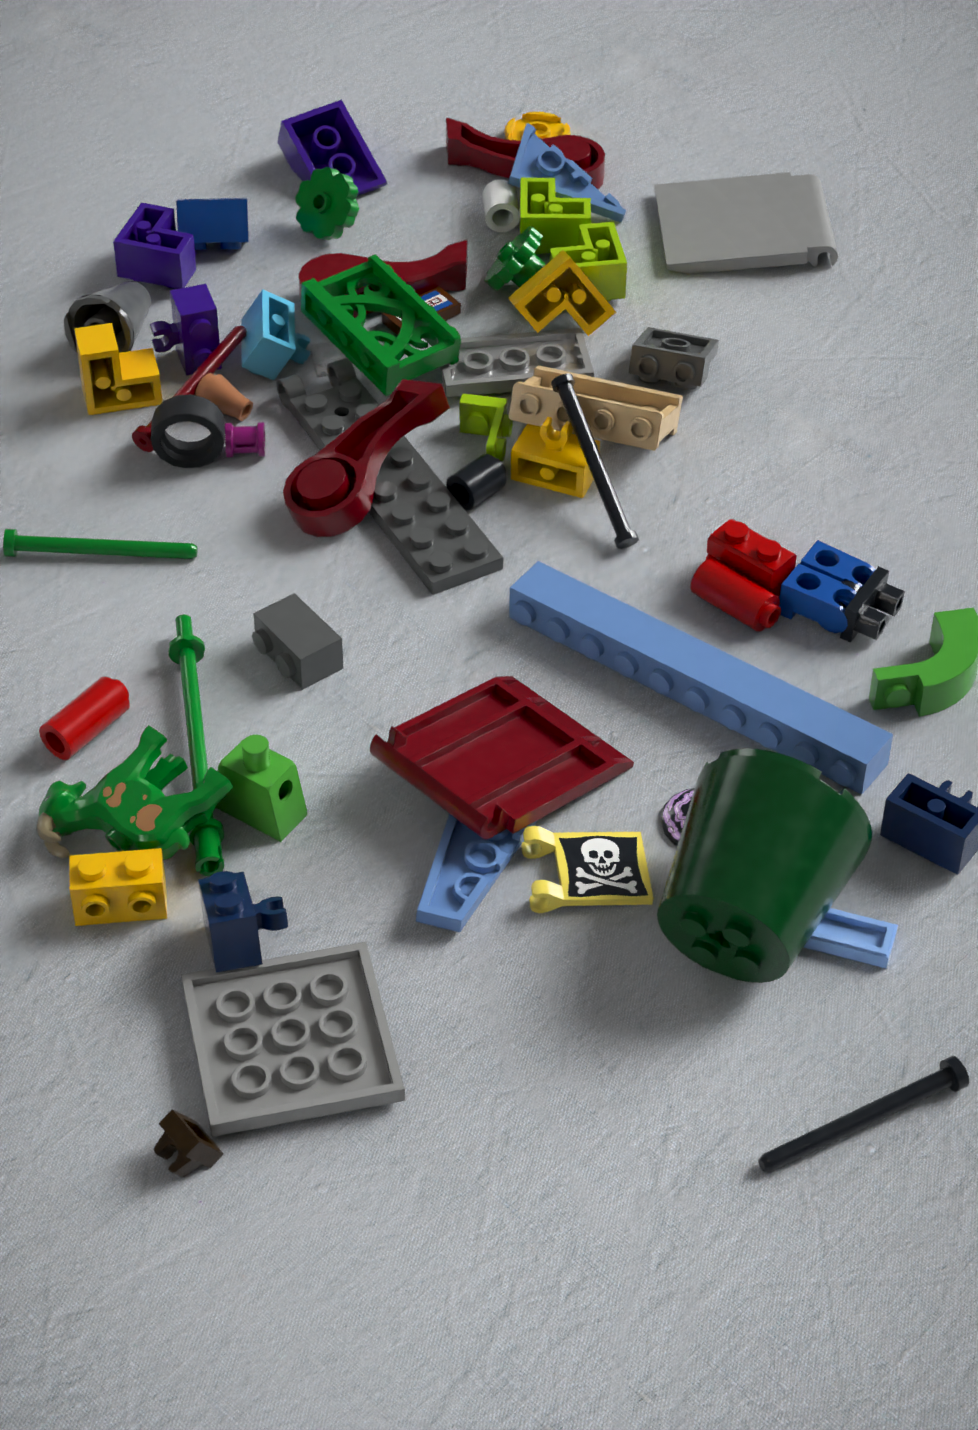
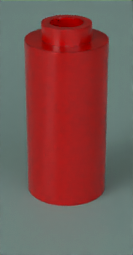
(736, 595)
(85, 717)

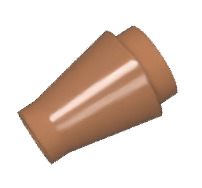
(224, 395)

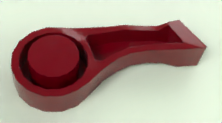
(495, 155)
(444, 269)
(338, 483)

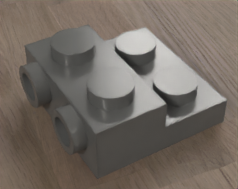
(672, 357)

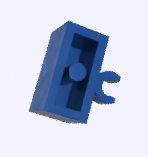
(214, 221)

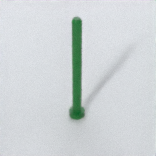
(13, 542)

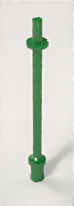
(187, 651)

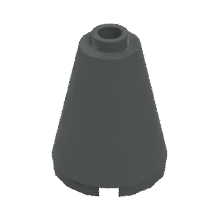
(121, 305)

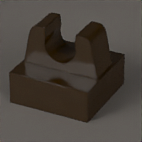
(190, 1140)

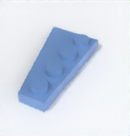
(463, 874)

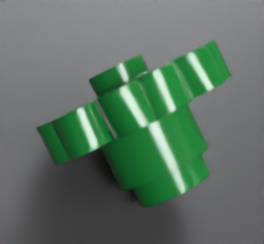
(327, 203)
(516, 260)

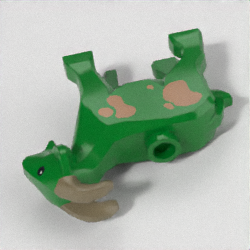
(131, 803)

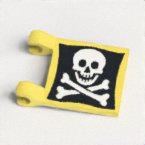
(590, 869)

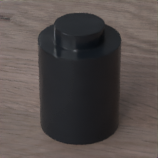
(477, 481)

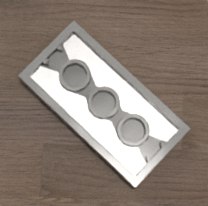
(500, 361)

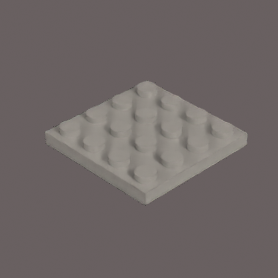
(291, 1039)

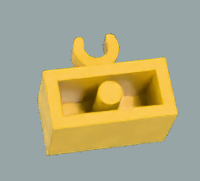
(551, 459)

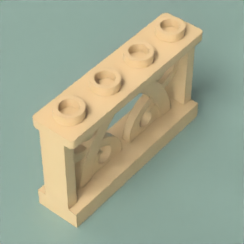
(611, 408)

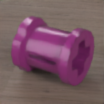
(245, 439)

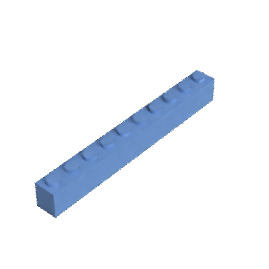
(701, 677)

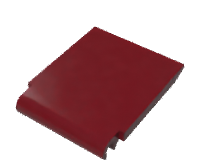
(499, 756)

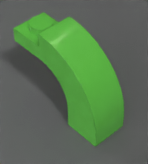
(938, 680)

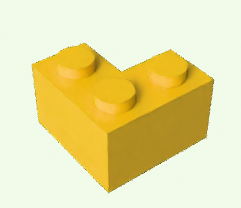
(560, 288)
(112, 378)

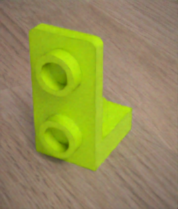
(486, 417)

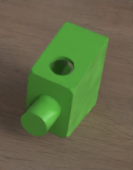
(264, 788)

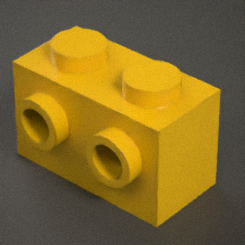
(118, 887)

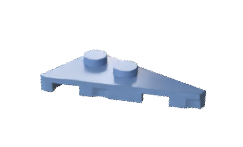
(539, 160)

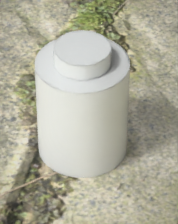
(501, 206)

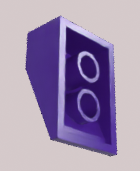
(329, 140)

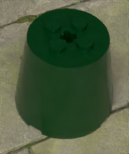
(759, 863)

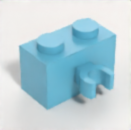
(271, 336)

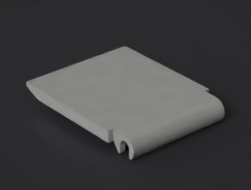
(744, 223)

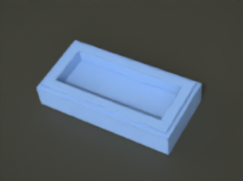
(854, 937)

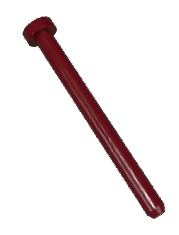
(142, 434)

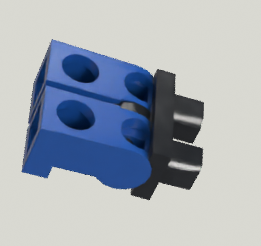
(840, 593)

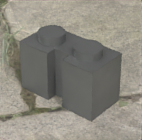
(298, 641)

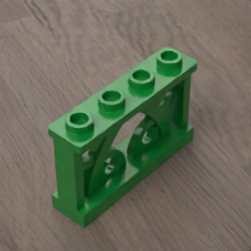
(333, 311)

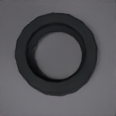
(184, 409)

